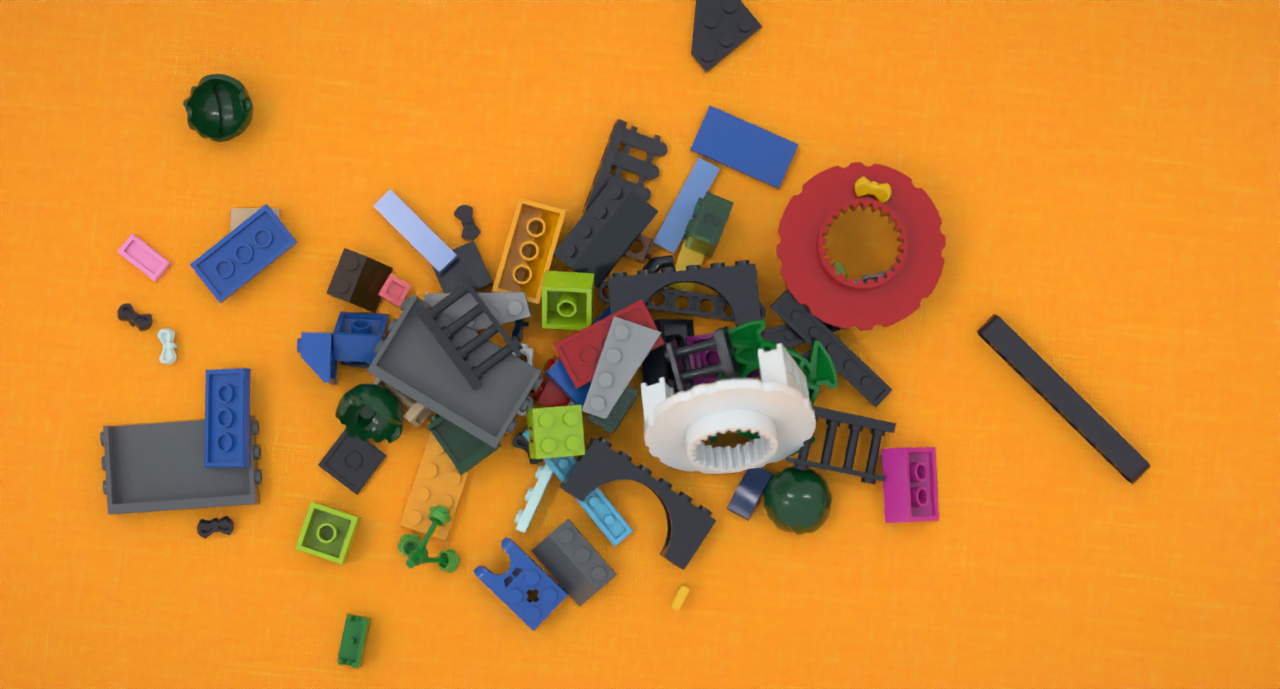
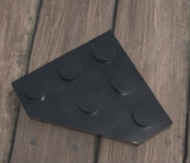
(720, 30)

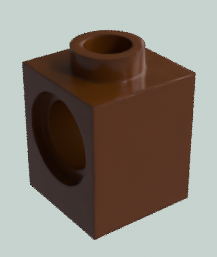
(645, 253)

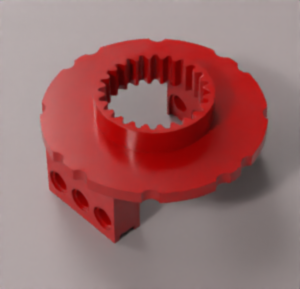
(842, 301)

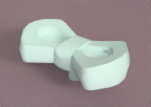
(168, 354)

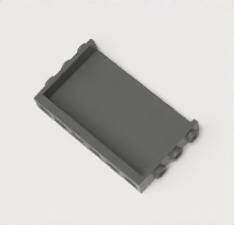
(423, 371)
(164, 469)

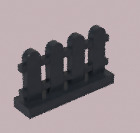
(623, 161)

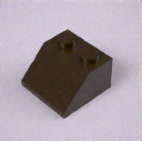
(359, 280)

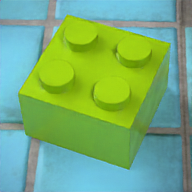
(567, 300)
(555, 431)
(328, 533)

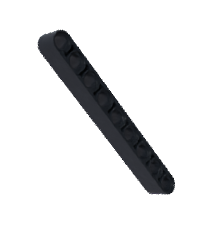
(1063, 398)

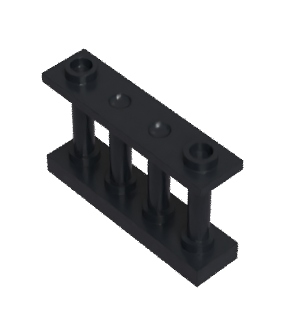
(720, 341)
(459, 354)
(856, 424)

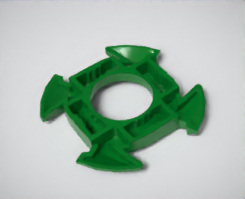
(748, 340)

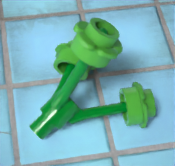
(416, 551)

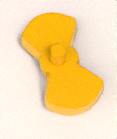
(880, 191)

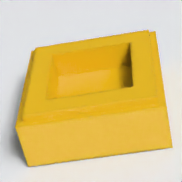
(679, 597)

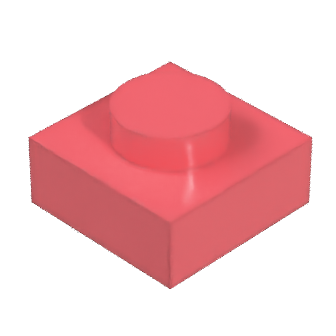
(394, 290)

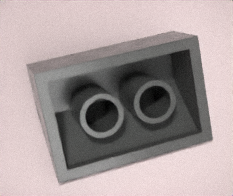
(574, 562)

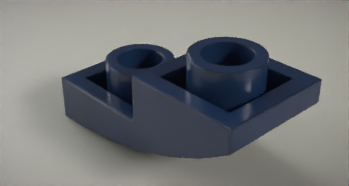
(749, 492)

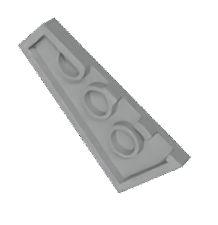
(503, 306)
(620, 359)

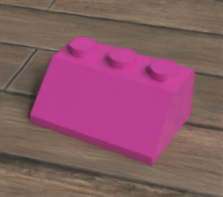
(910, 484)

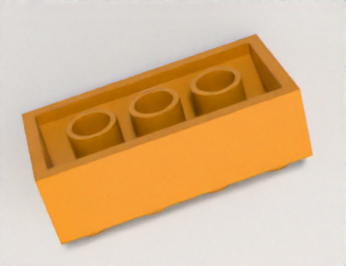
(529, 249)

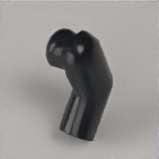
(657, 263)

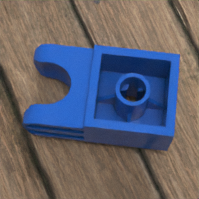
(515, 583)

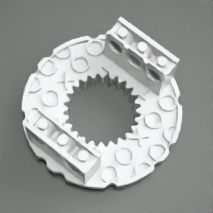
(773, 408)

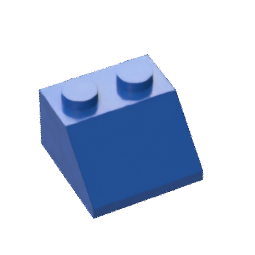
(358, 336)
(317, 352)

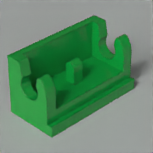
(354, 640)

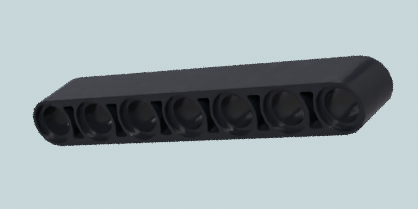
(692, 310)

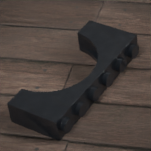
(733, 283)
(685, 522)

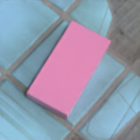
(144, 257)

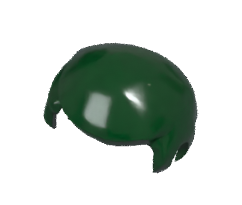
(219, 107)
(371, 413)
(797, 500)

